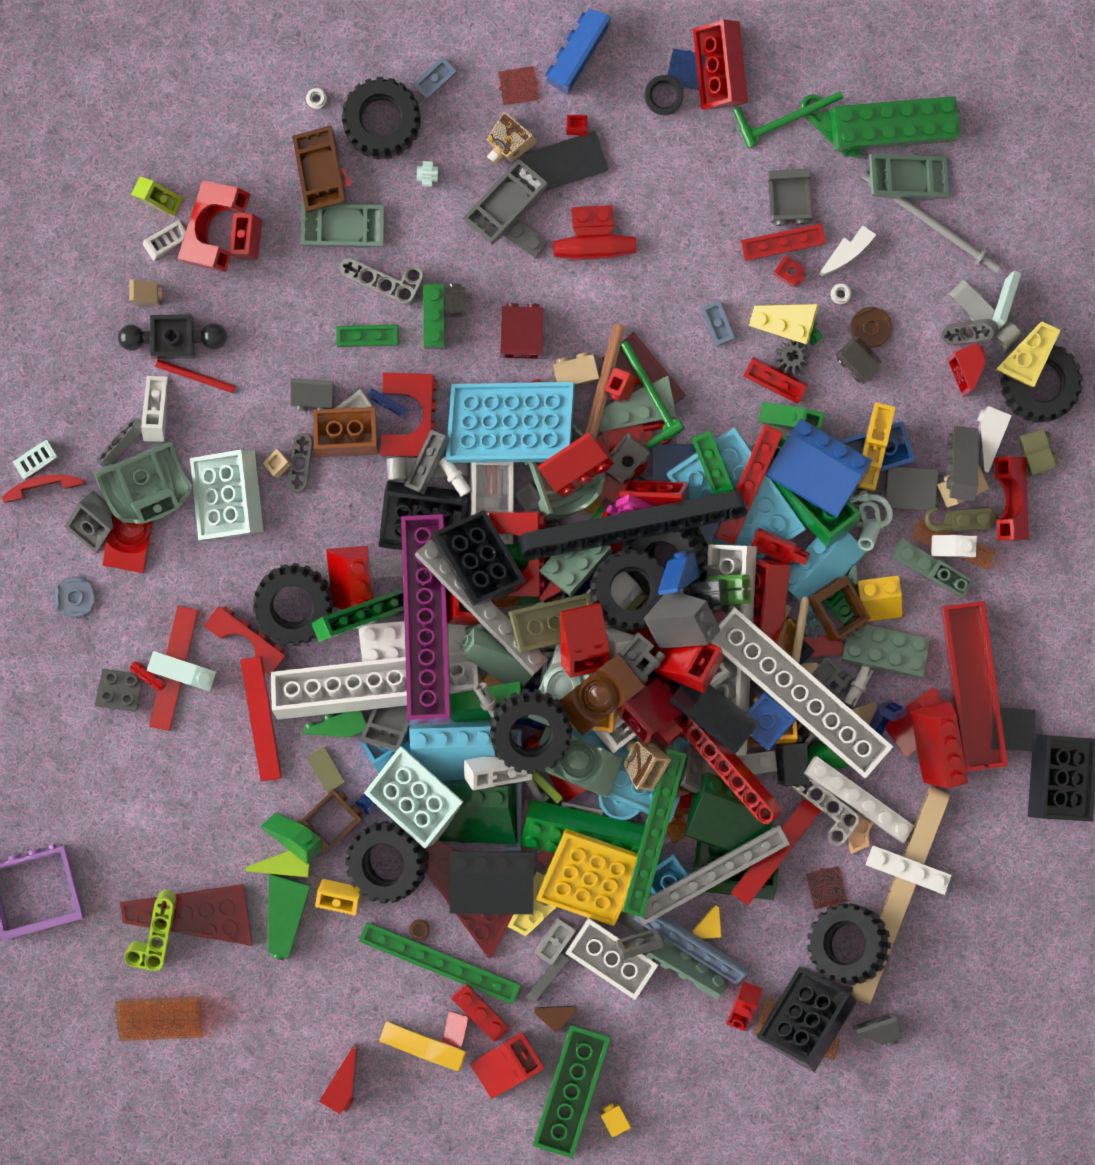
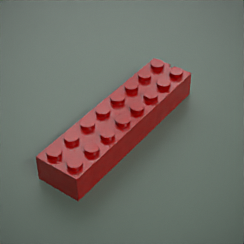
(973, 684)

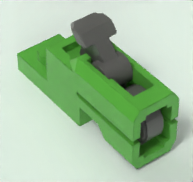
(736, 584)

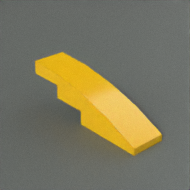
(876, 442)
(423, 1046)

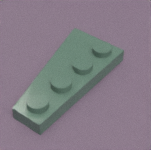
(638, 408)
(689, 968)

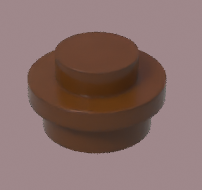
(419, 929)

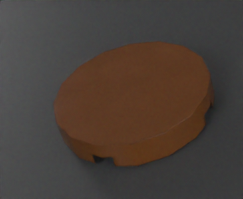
(874, 332)

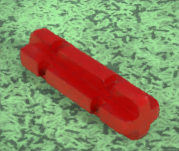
(149, 677)

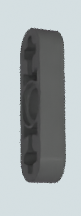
(963, 337)
(120, 442)
(304, 479)
(547, 978)

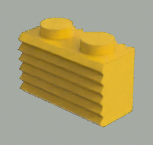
(338, 897)

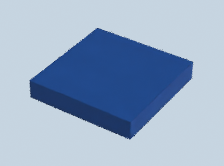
(772, 720)

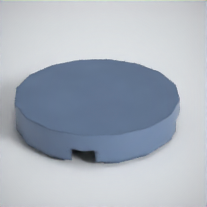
(82, 600)

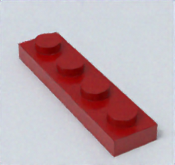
(783, 242)

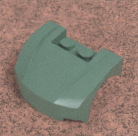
(144, 485)
(558, 507)

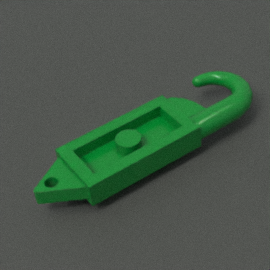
(823, 124)

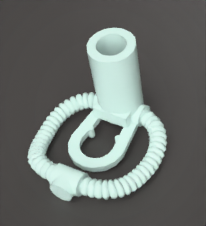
(871, 526)

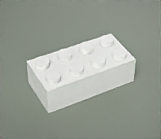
(598, 951)

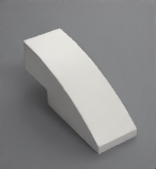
(848, 251)

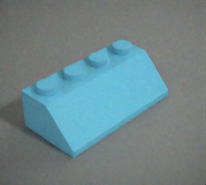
(823, 566)

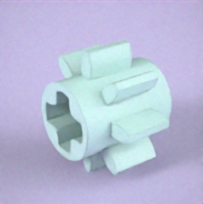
(427, 173)

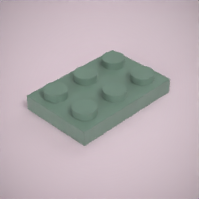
(574, 568)

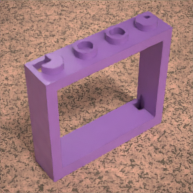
(35, 855)

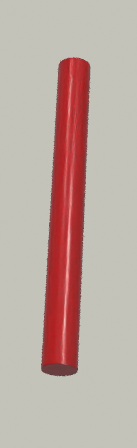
(195, 376)

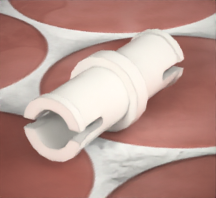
(455, 477)
(858, 686)

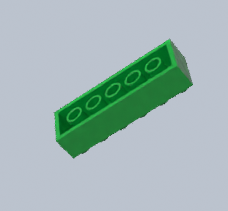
(894, 123)
(821, 523)
(547, 823)
(571, 1090)

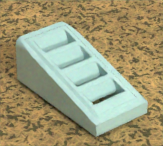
(51, 452)

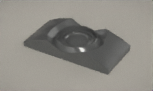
(506, 201)
(387, 728)

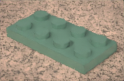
(887, 651)

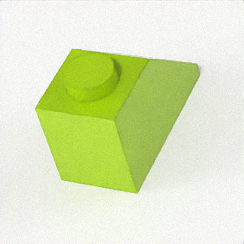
(156, 196)

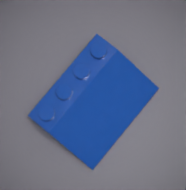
(819, 468)

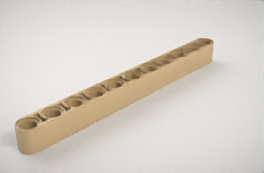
(901, 889)

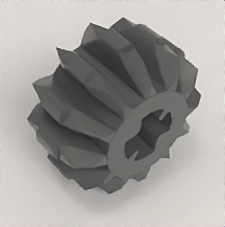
(795, 363)

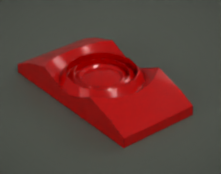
(127, 545)

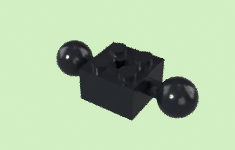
(161, 326)

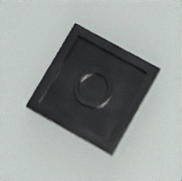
(1017, 729)

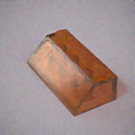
(159, 1018)

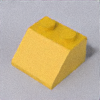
(881, 597)

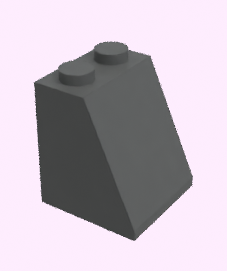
(681, 621)

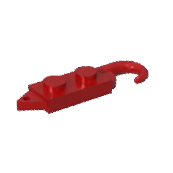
(642, 432)

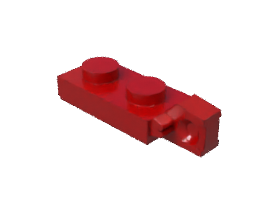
(779, 547)

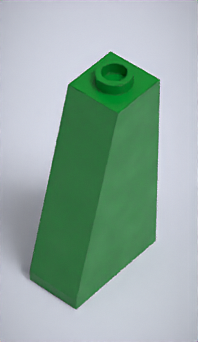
(466, 704)
(285, 912)

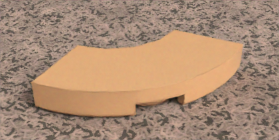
(860, 836)

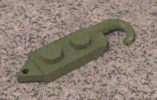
(963, 519)

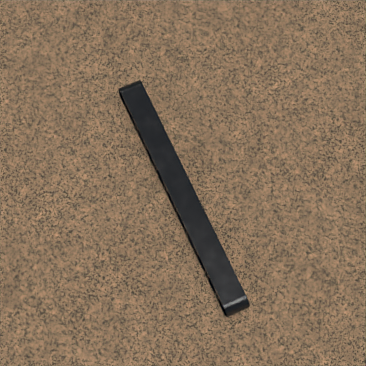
(632, 525)

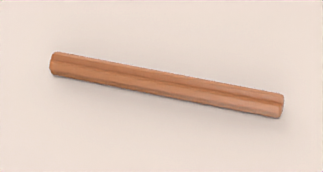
(607, 368)

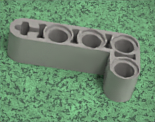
(379, 278)
(973, 304)
(401, 468)
(838, 816)

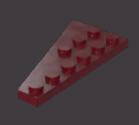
(203, 913)

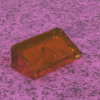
(787, 635)

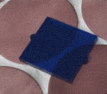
(684, 68)

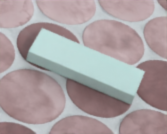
(1006, 298)

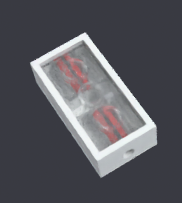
(491, 489)

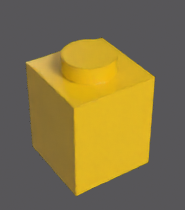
(614, 1119)

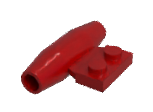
(594, 236)

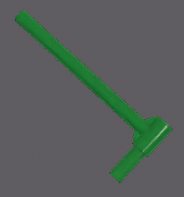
(751, 135)
(671, 427)

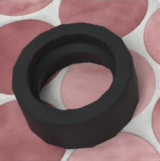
(664, 110)

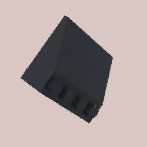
(406, 502)
(479, 559)
(1062, 778)
(491, 882)
(807, 1019)

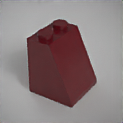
(521, 331)
(650, 712)

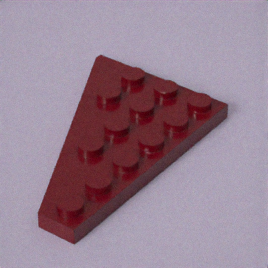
(484, 928)

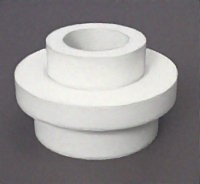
(313, 92)
(840, 287)

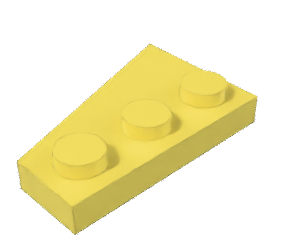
(786, 320)
(1030, 355)
(526, 922)

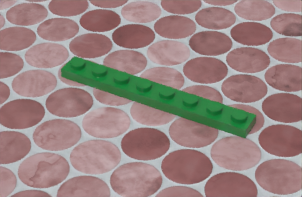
(654, 835)
(439, 962)

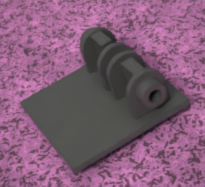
(119, 690)

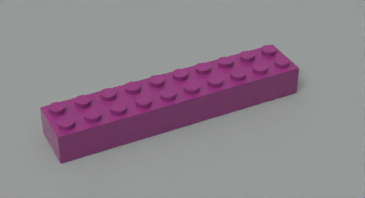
(425, 628)

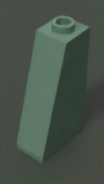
(493, 657)

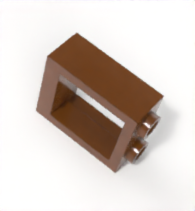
(840, 583)
(353, 811)

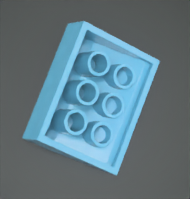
(447, 746)

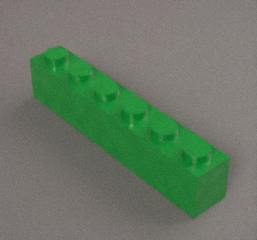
(359, 616)

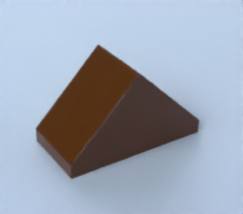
(555, 1016)

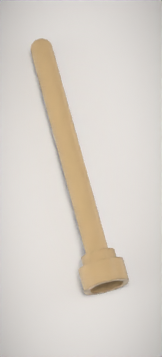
(800, 629)

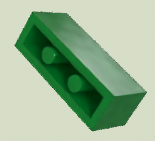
(433, 316)

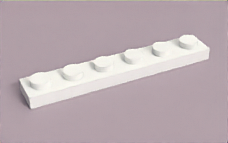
(859, 799)

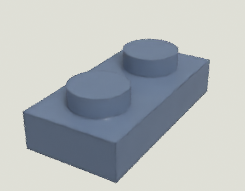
(434, 78)
(717, 323)

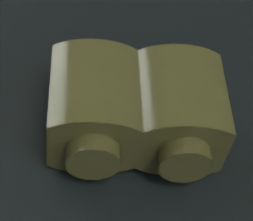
(1037, 451)

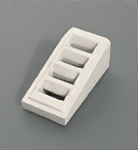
(155, 238)

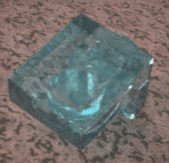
(812, 622)

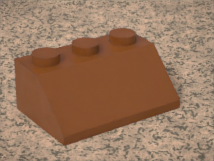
(345, 432)

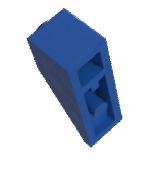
(679, 573)

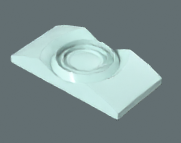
(557, 681)

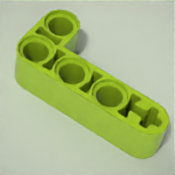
(157, 929)

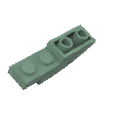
(932, 569)

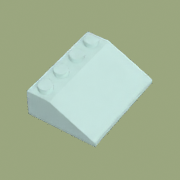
(226, 494)
(414, 798)

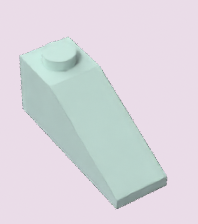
(181, 671)

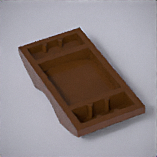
(319, 169)
(601, 694)

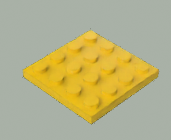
(588, 877)

